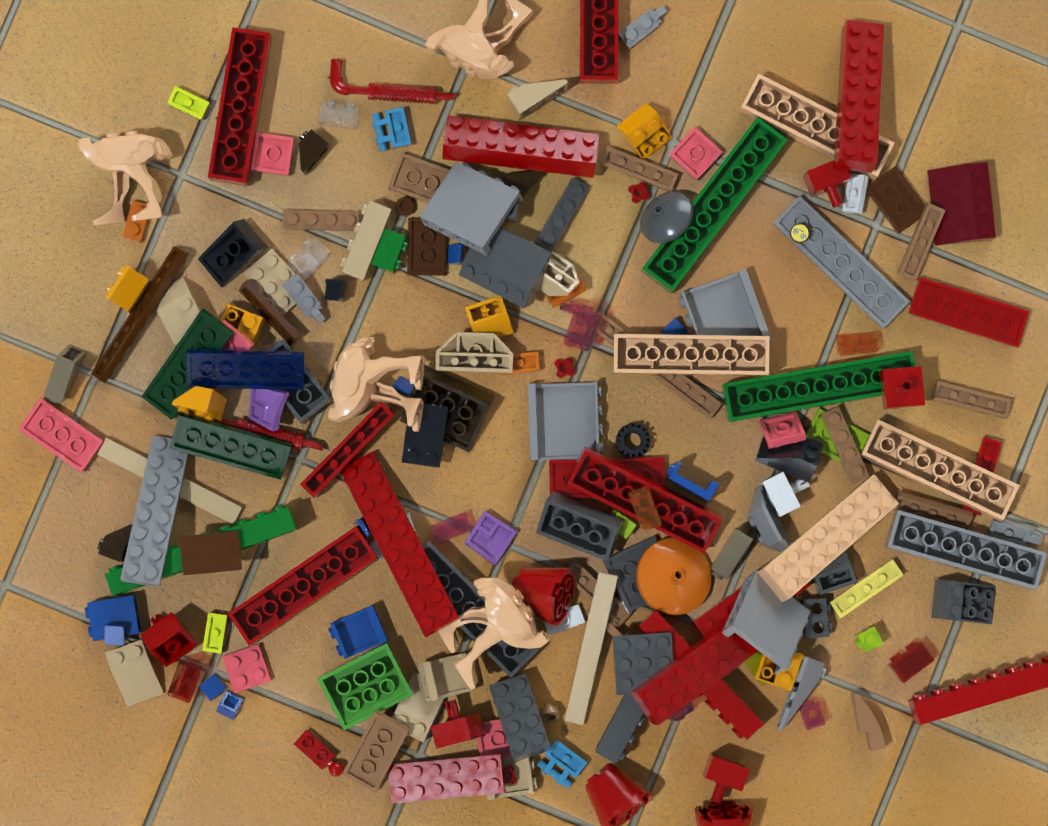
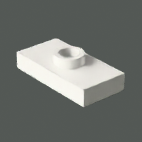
(573, 619)

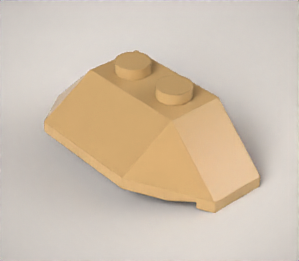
(559, 277)
(178, 309)
(474, 353)

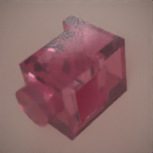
(817, 720)

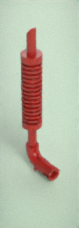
(385, 92)
(295, 439)

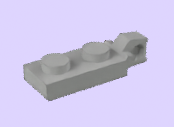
(642, 27)
(303, 297)
(1014, 532)

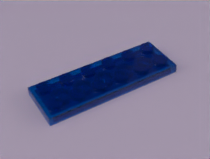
(245, 369)

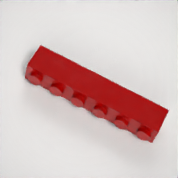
(347, 450)

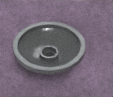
(666, 217)

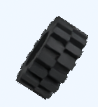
(621, 440)

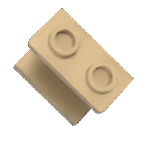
(442, 678)
(524, 783)

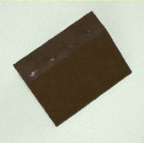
(465, 406)

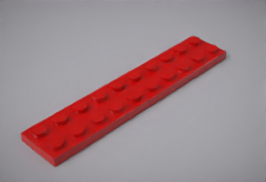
(399, 544)

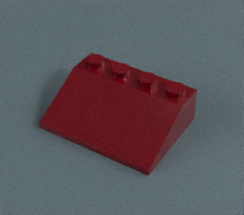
(967, 203)

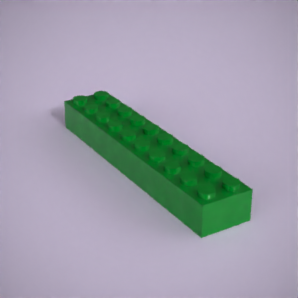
(716, 204)
(809, 387)
(251, 533)

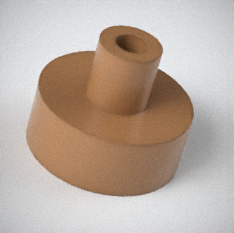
(549, 713)

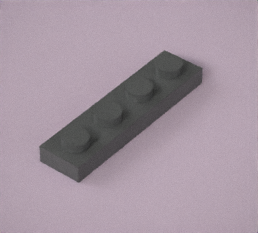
(561, 214)

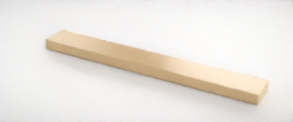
(190, 491)
(591, 648)

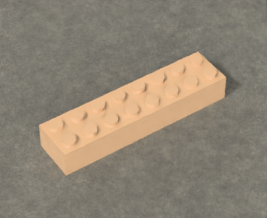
(801, 119)
(691, 354)
(940, 470)
(828, 538)

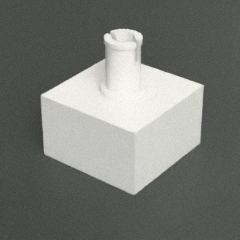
(782, 493)

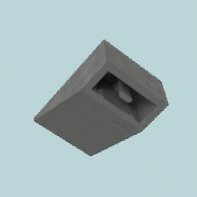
(835, 575)
(963, 601)

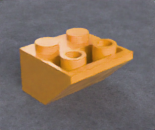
(644, 131)
(127, 288)
(489, 317)
(245, 322)
(201, 403)
(783, 679)

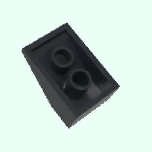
(232, 252)
(426, 445)
(794, 459)

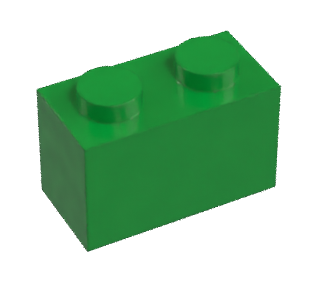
(389, 251)

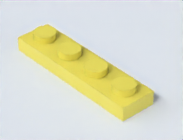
(866, 588)

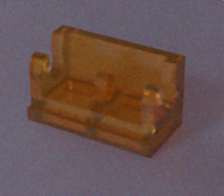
(856, 344)
(645, 508)

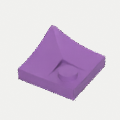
(267, 407)
(490, 538)

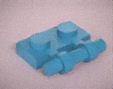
(397, 128)
(564, 758)

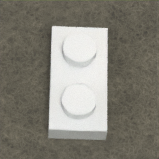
(855, 194)

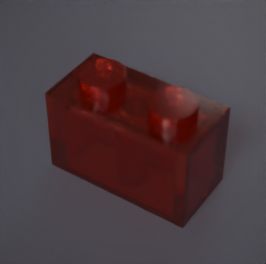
(910, 661)
(184, 680)

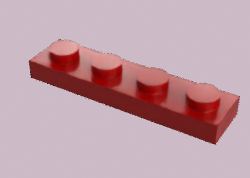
(986, 459)

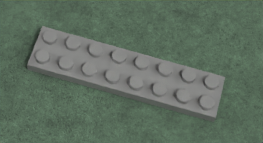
(843, 264)
(154, 514)

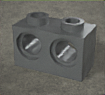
(821, 617)

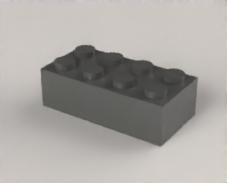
(304, 402)
(579, 526)
(519, 717)
(620, 729)

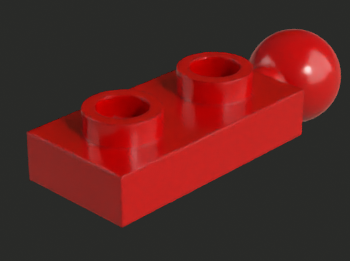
(318, 753)

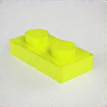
(188, 103)
(215, 633)

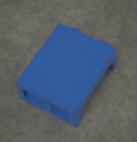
(704, 494)
(115, 611)
(358, 632)

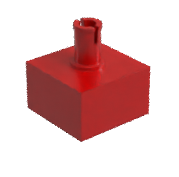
(826, 180)
(902, 387)
(168, 638)
(457, 728)
(725, 775)

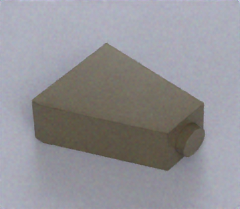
(64, 373)
(730, 554)

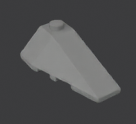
(806, 679)

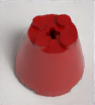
(547, 592)
(615, 796)
(724, 814)

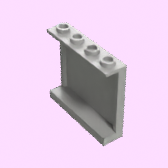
(470, 207)
(724, 308)
(563, 420)
(767, 622)

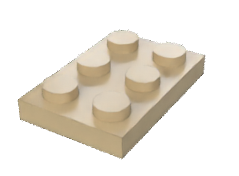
(269, 275)

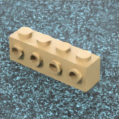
(365, 241)

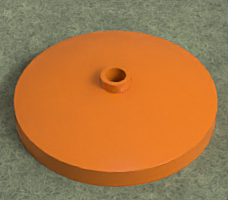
(658, 582)

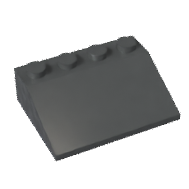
(510, 269)

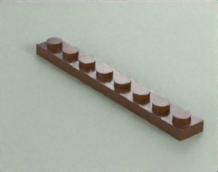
(139, 314)

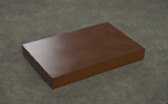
(896, 199)
(425, 250)
(211, 553)

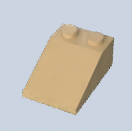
(533, 96)
(134, 672)
(415, 711)

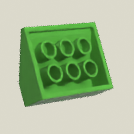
(365, 685)

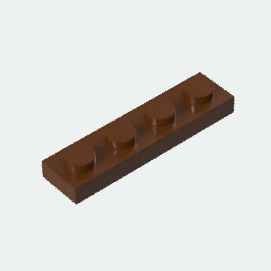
(269, 312)

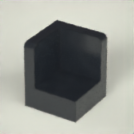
(335, 290)

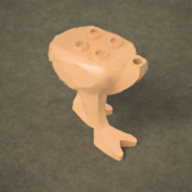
(472, 49)
(126, 158)
(358, 384)
(505, 619)

